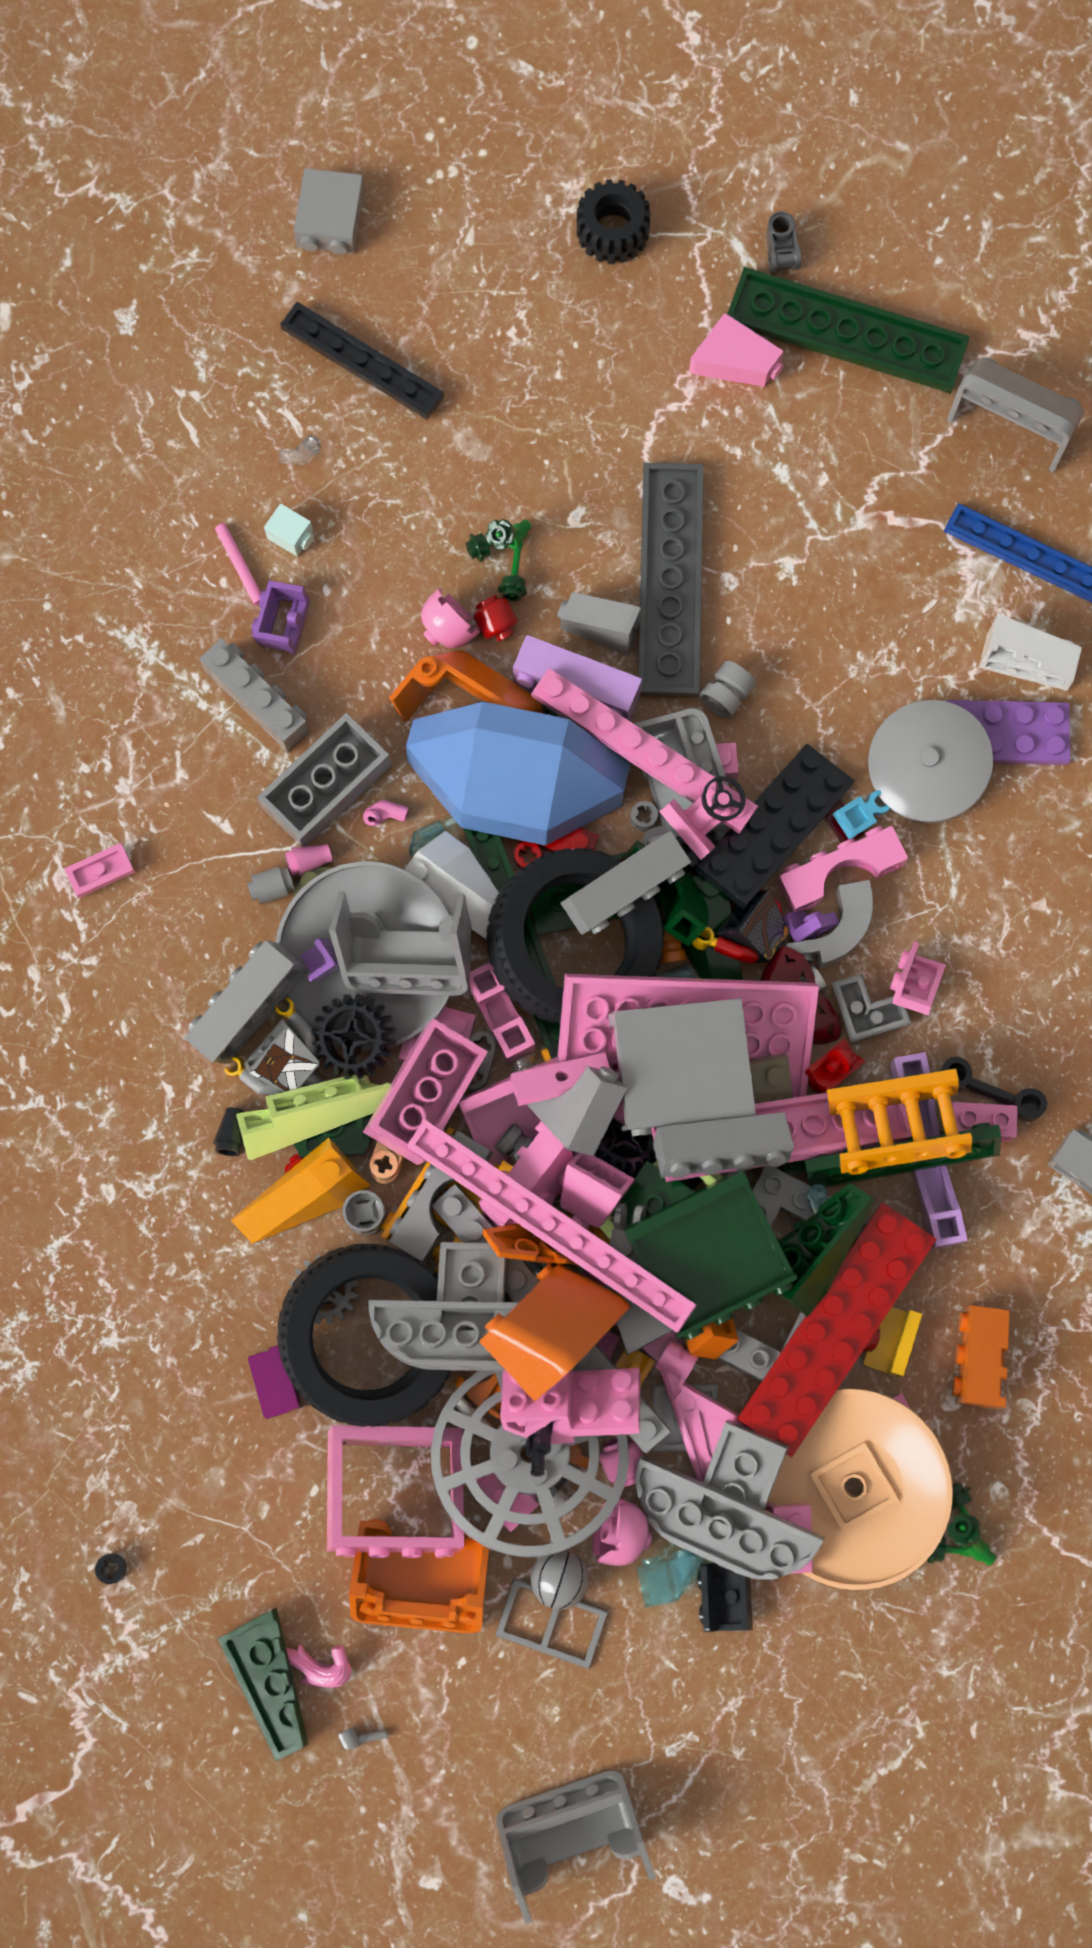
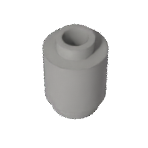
(270, 884)

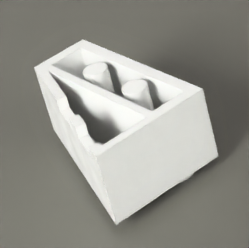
(1029, 654)

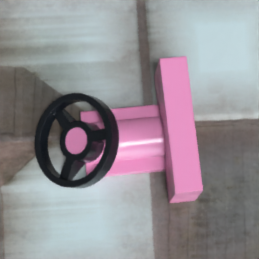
(704, 814)

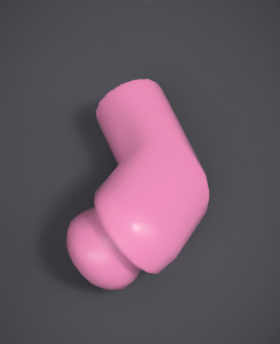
(384, 810)

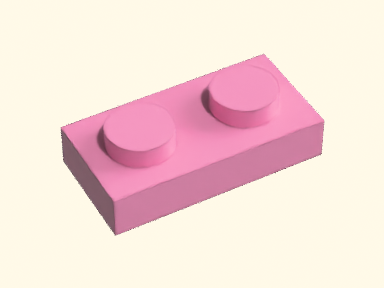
(99, 870)

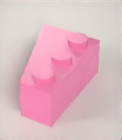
(538, 1169)

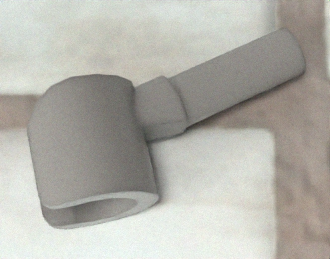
(351, 1740)

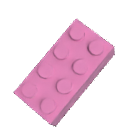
(425, 1087)

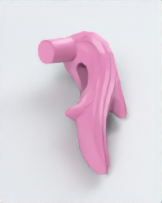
(320, 1673)

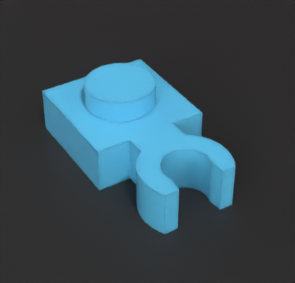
(858, 815)

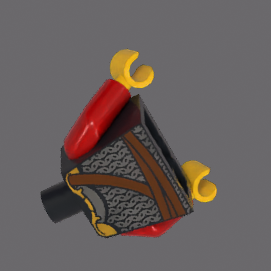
(749, 933)

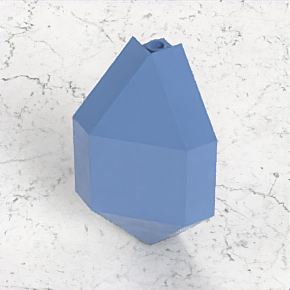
(515, 771)

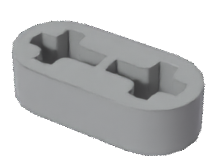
(486, 1065)

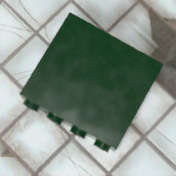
(713, 1251)

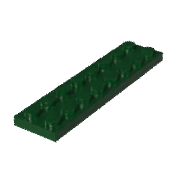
(848, 330)

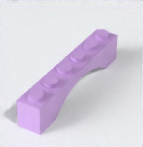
(934, 1188)

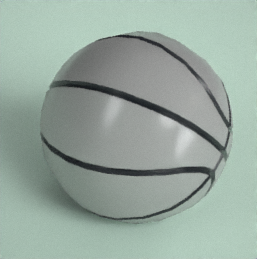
(559, 1580)

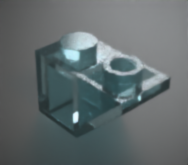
(667, 1579)

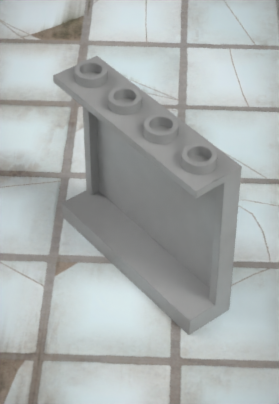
(683, 1064)

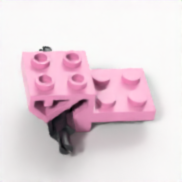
(574, 1406)

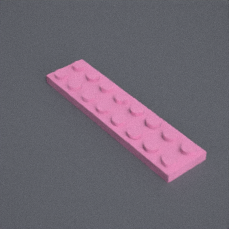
(818, 1132)

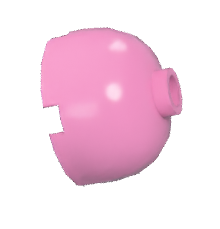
(447, 621)
(622, 1535)

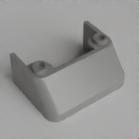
(1020, 402)
(402, 960)
(566, 1825)

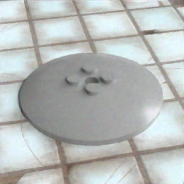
(397, 903)

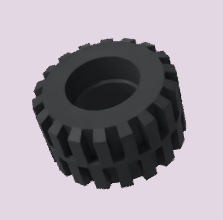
(613, 200)

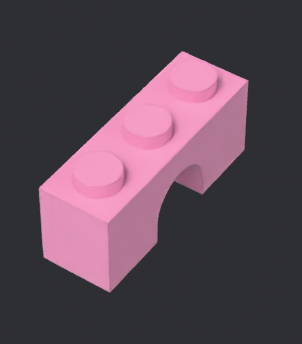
(500, 1014)

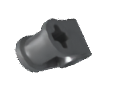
(782, 247)

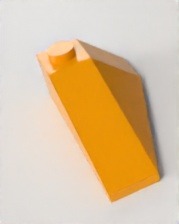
(305, 1192)

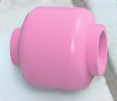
(610, 1459)

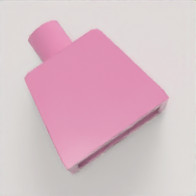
(592, 1189)

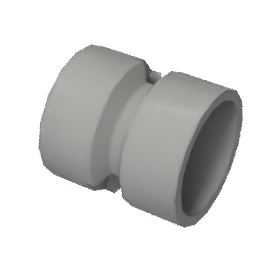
(730, 686)
(364, 1212)

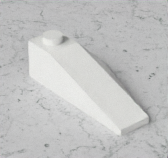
(454, 870)

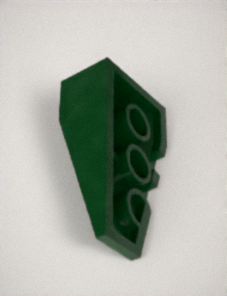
(708, 962)
(821, 1244)

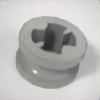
(644, 805)

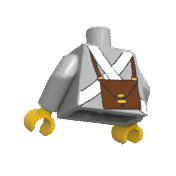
(283, 1059)

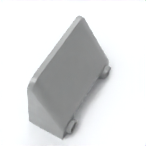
(690, 736)

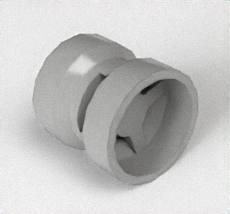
(512, 1141)

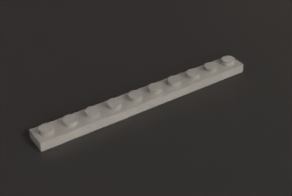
(468, 1225)

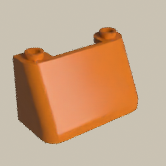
(552, 1327)
(419, 1591)

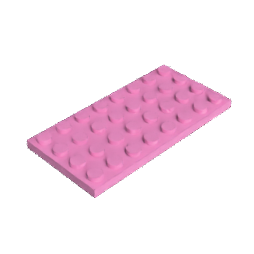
(776, 1014)

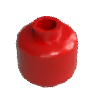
(495, 618)

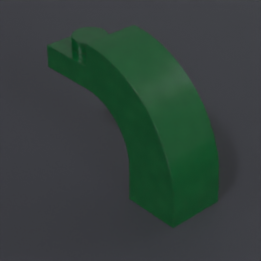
(682, 904)

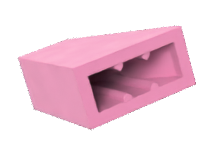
(737, 355)

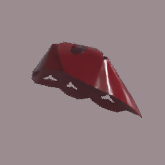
(790, 972)

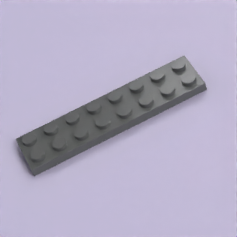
(671, 579)

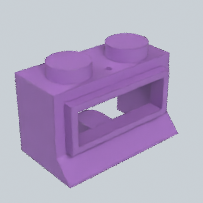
(269, 605)

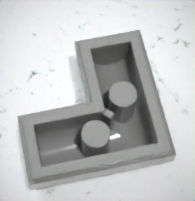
(862, 1016)

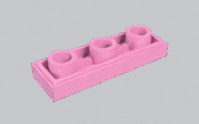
(553, 1079)

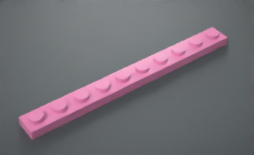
(552, 1226)

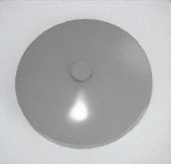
(930, 761)

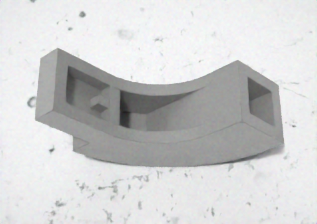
(855, 914)

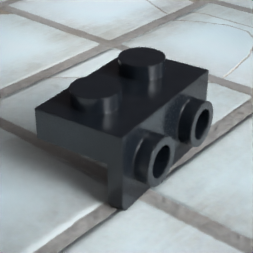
(724, 1599)

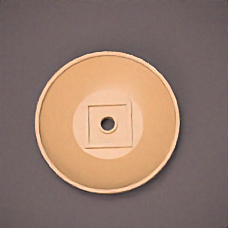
(904, 1497)

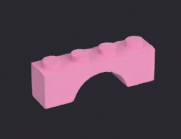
(876, 853)

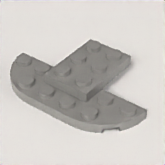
(448, 1330)
(726, 1512)

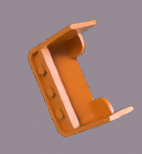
(466, 673)

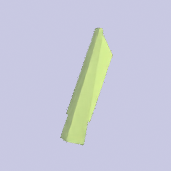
(307, 1112)

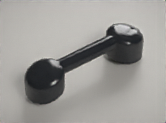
(1029, 1102)

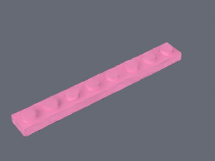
(632, 742)

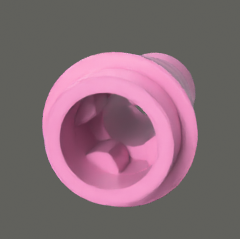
(307, 858)

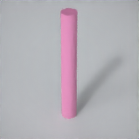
(239, 562)

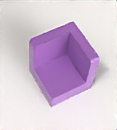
(320, 960)

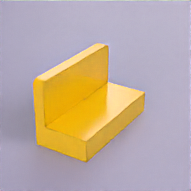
(895, 1342)

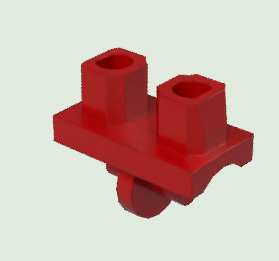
(833, 1067)

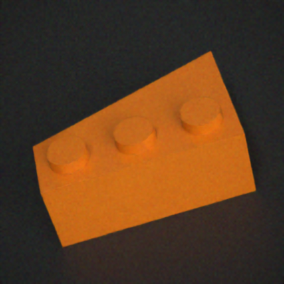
(981, 1357)

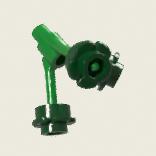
(503, 535)
(964, 1531)

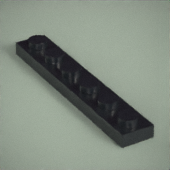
(362, 360)

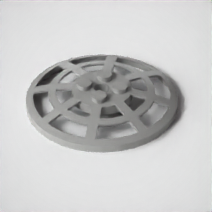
(516, 1477)

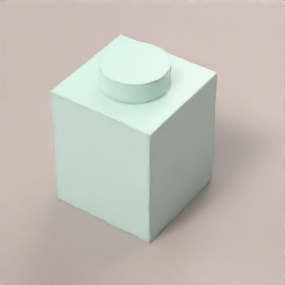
(289, 530)

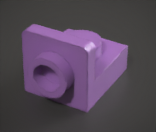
(811, 926)

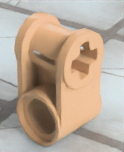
(379, 1157)

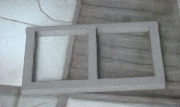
(543, 1646)

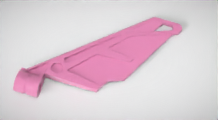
(696, 1413)

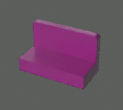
(272, 1384)

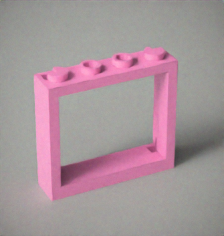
(381, 1546)

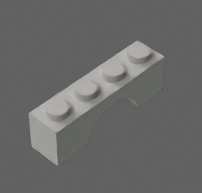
(417, 1230)

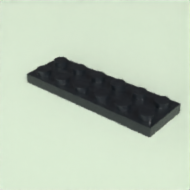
(781, 823)

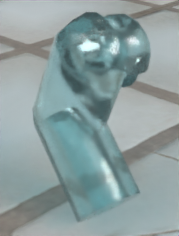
(424, 836)

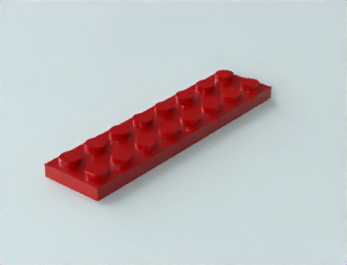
(837, 1329)

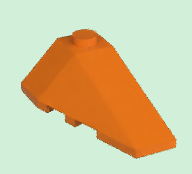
(520, 1244)

